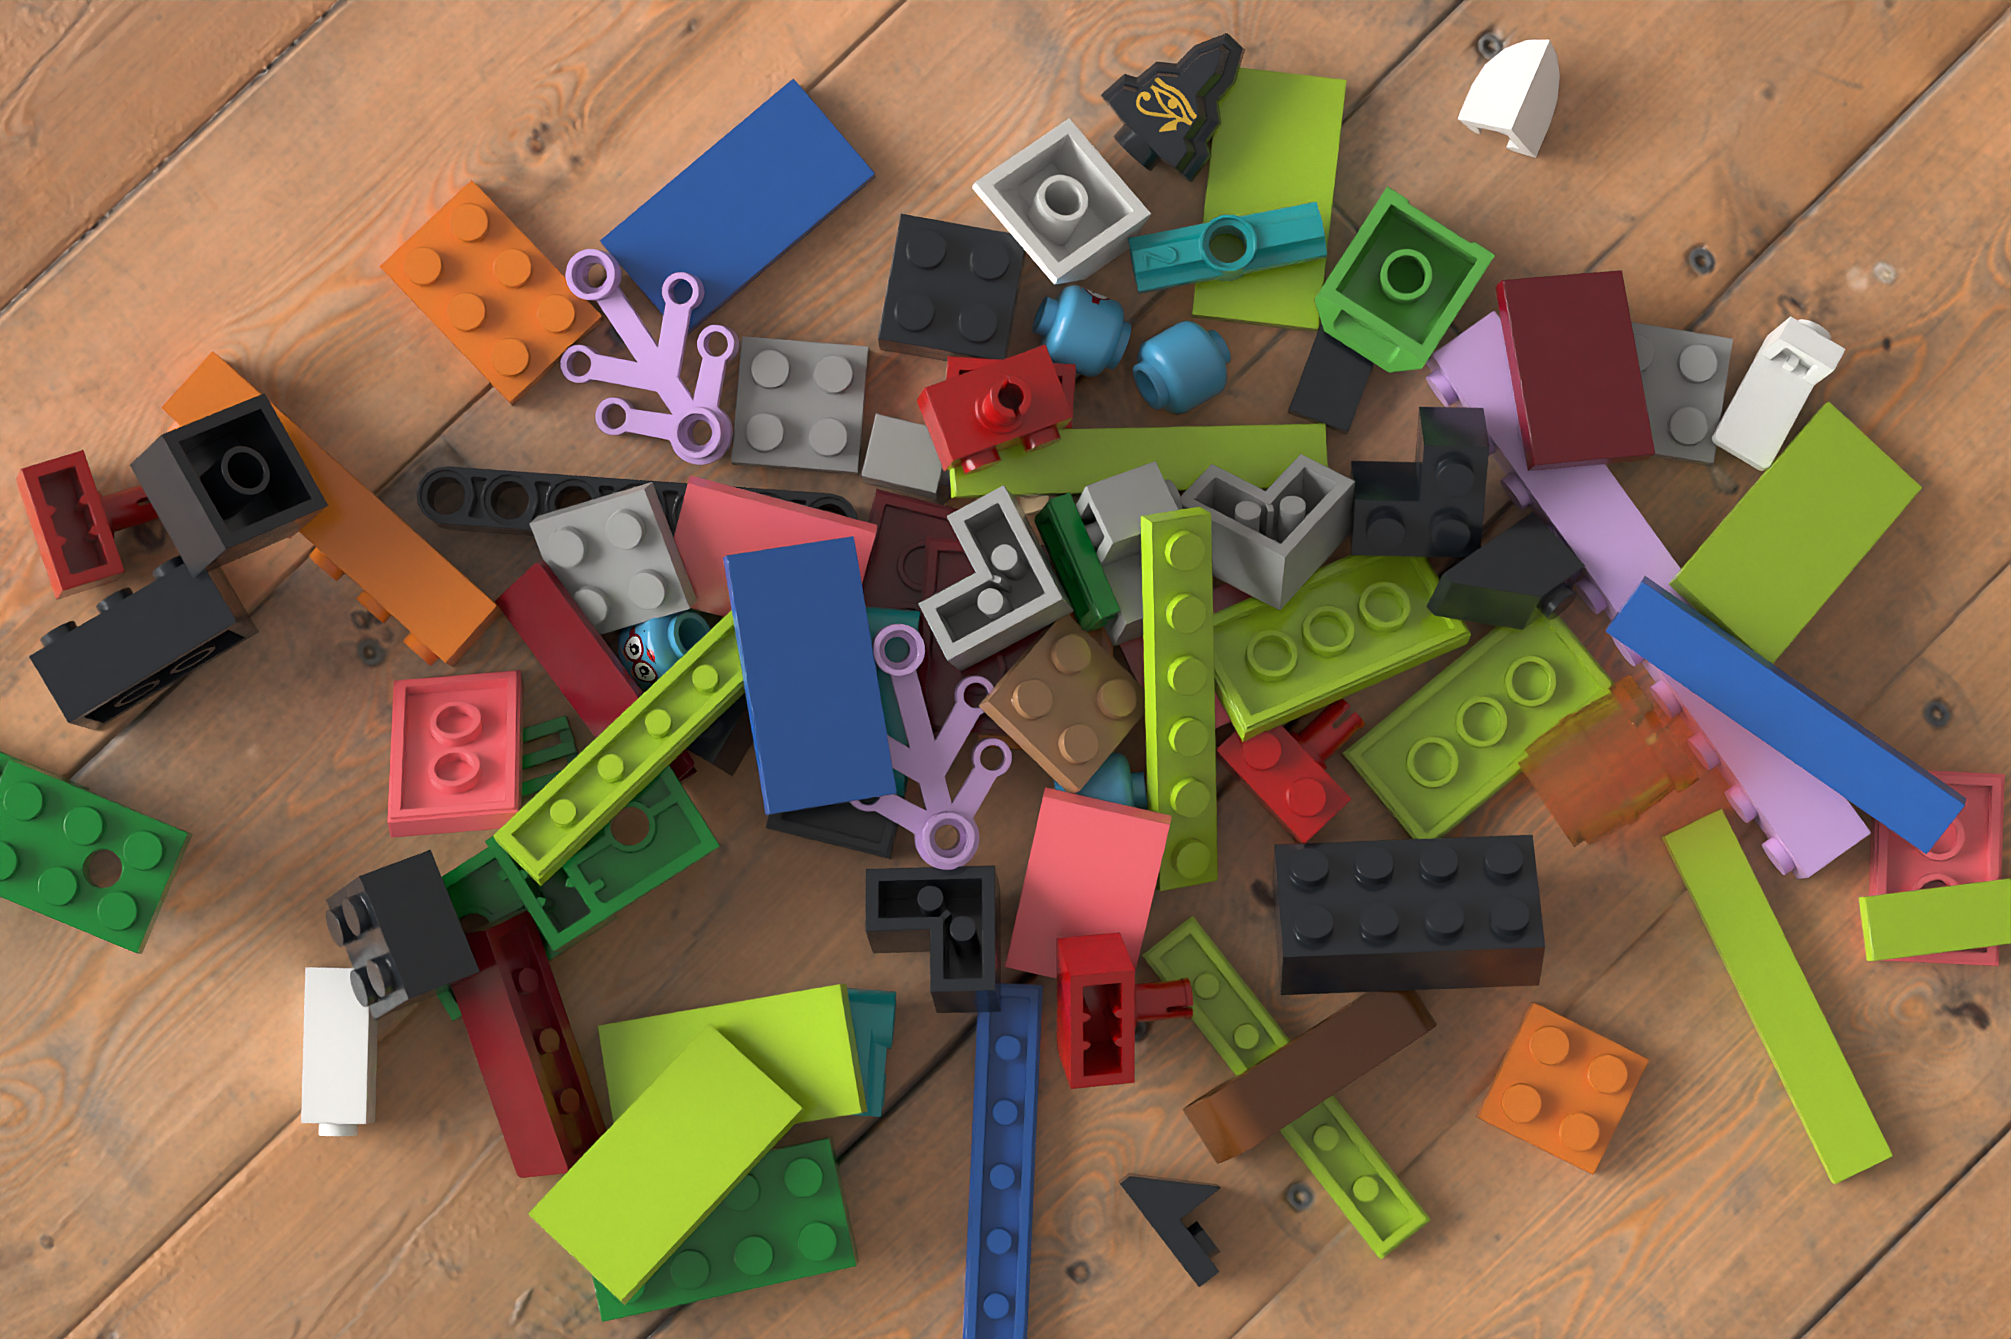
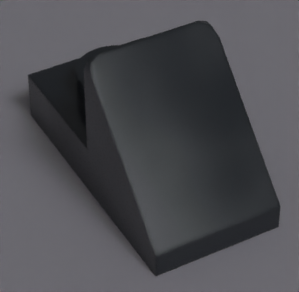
(1163, 1205)

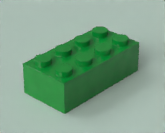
(770, 1229)

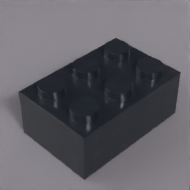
(141, 643)

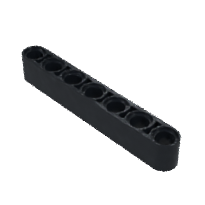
(548, 490)

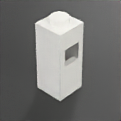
(337, 1054)

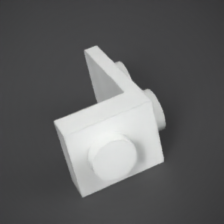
(1775, 390)

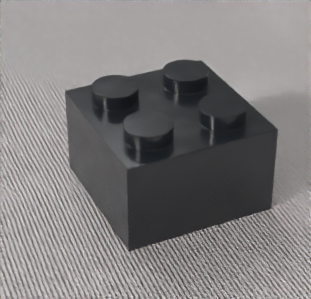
(951, 290)
(228, 485)
(400, 935)

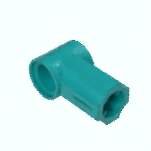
(874, 1029)

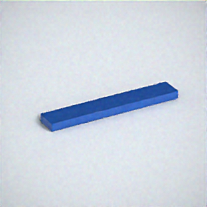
(1786, 715)
(1003, 1166)

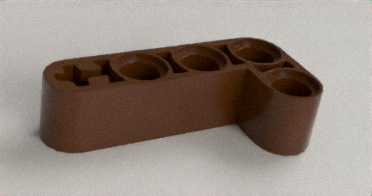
(1307, 1071)

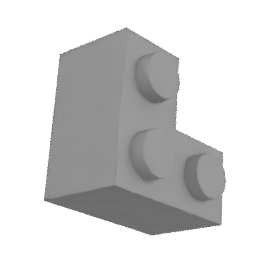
(1113, 523)
(1276, 536)
(1007, 595)

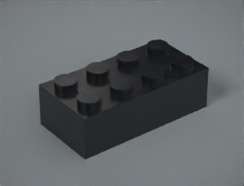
(1407, 915)

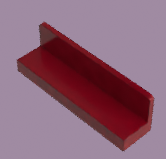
(574, 652)
(527, 1049)

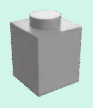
(903, 458)

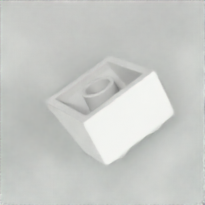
(1064, 204)

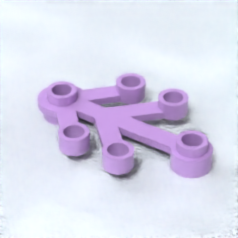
(657, 364)
(930, 758)

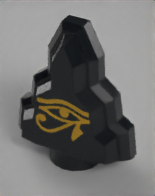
(1175, 106)

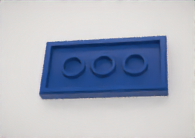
(740, 204)
(809, 675)

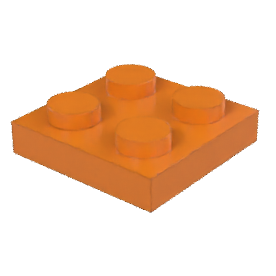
(1562, 1088)

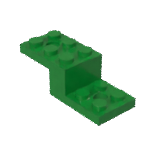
(52, 834)
(594, 881)

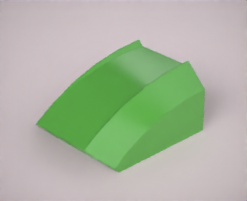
(1399, 285)

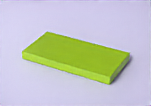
(1267, 155)
(1796, 534)
(1331, 639)
(1472, 722)
(793, 1038)
(666, 1163)

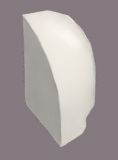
(1516, 95)

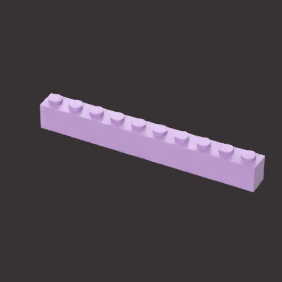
(1607, 533)

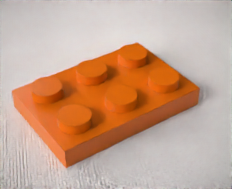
(491, 292)

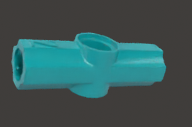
(1269, 240)

